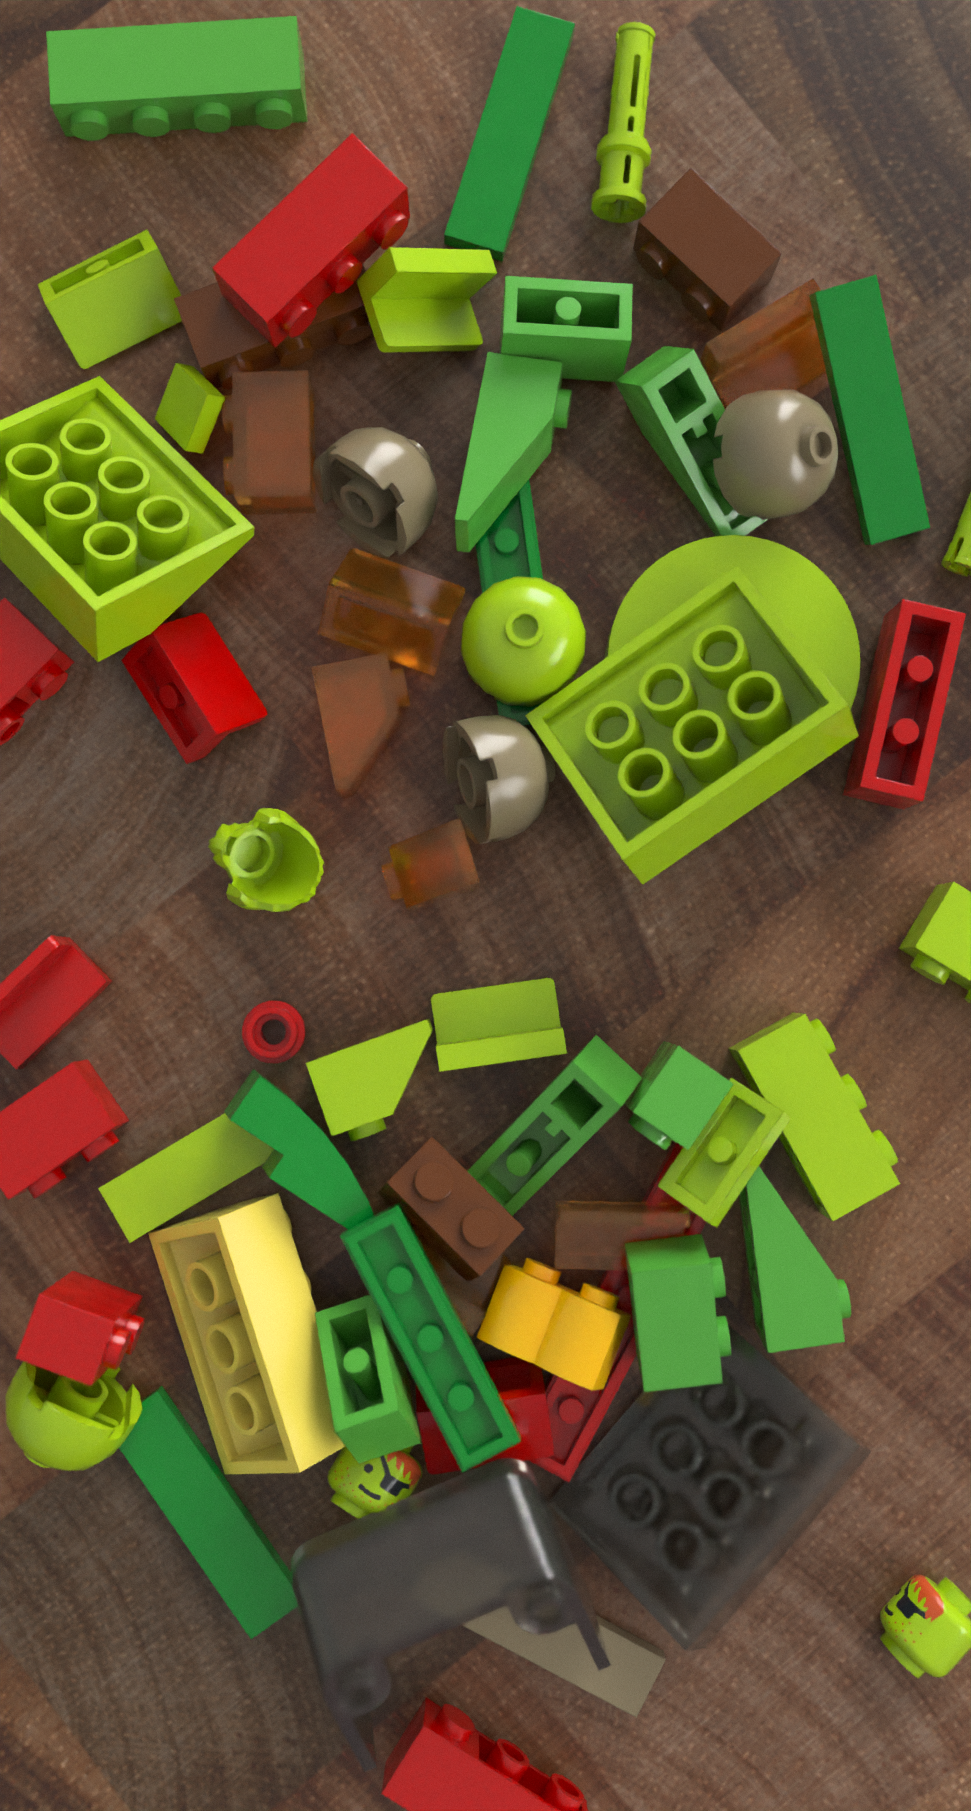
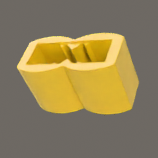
(554, 1325)

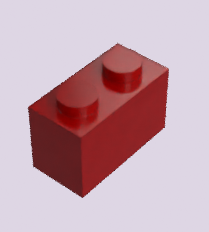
(53, 1126)
(82, 1328)

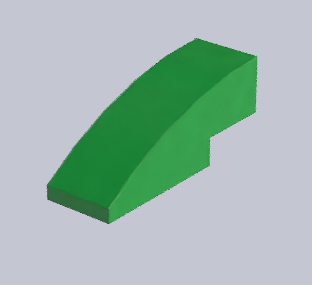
(302, 1153)

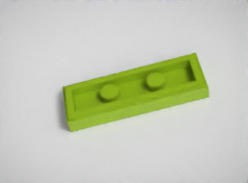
(182, 1175)

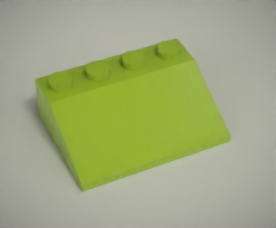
(107, 517)
(693, 724)

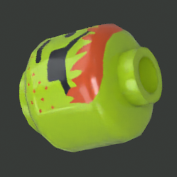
(373, 1483)
(927, 1626)

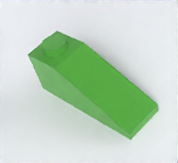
(679, 420)
(509, 438)
(555, 1125)
(791, 1286)

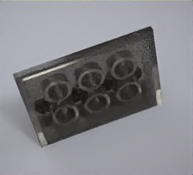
(708, 1489)

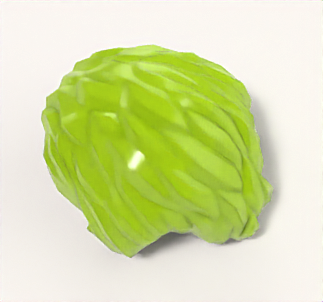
(269, 861)

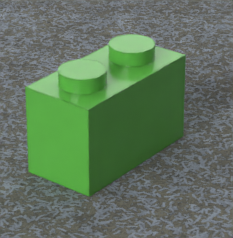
(569, 323)
(675, 1097)
(675, 1312)
(366, 1381)

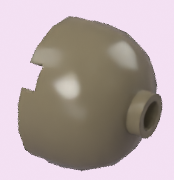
(775, 453)
(380, 487)
(499, 775)

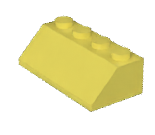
(250, 1335)

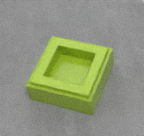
(189, 408)

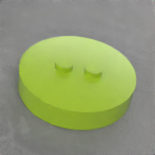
(785, 579)

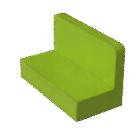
(423, 298)
(113, 299)
(497, 1024)
(724, 1154)

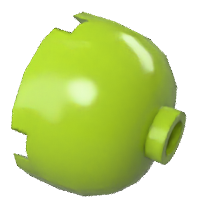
(523, 641)
(67, 1421)

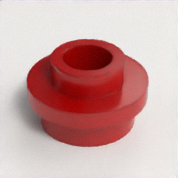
(254, 1036)

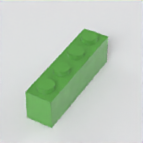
(177, 77)

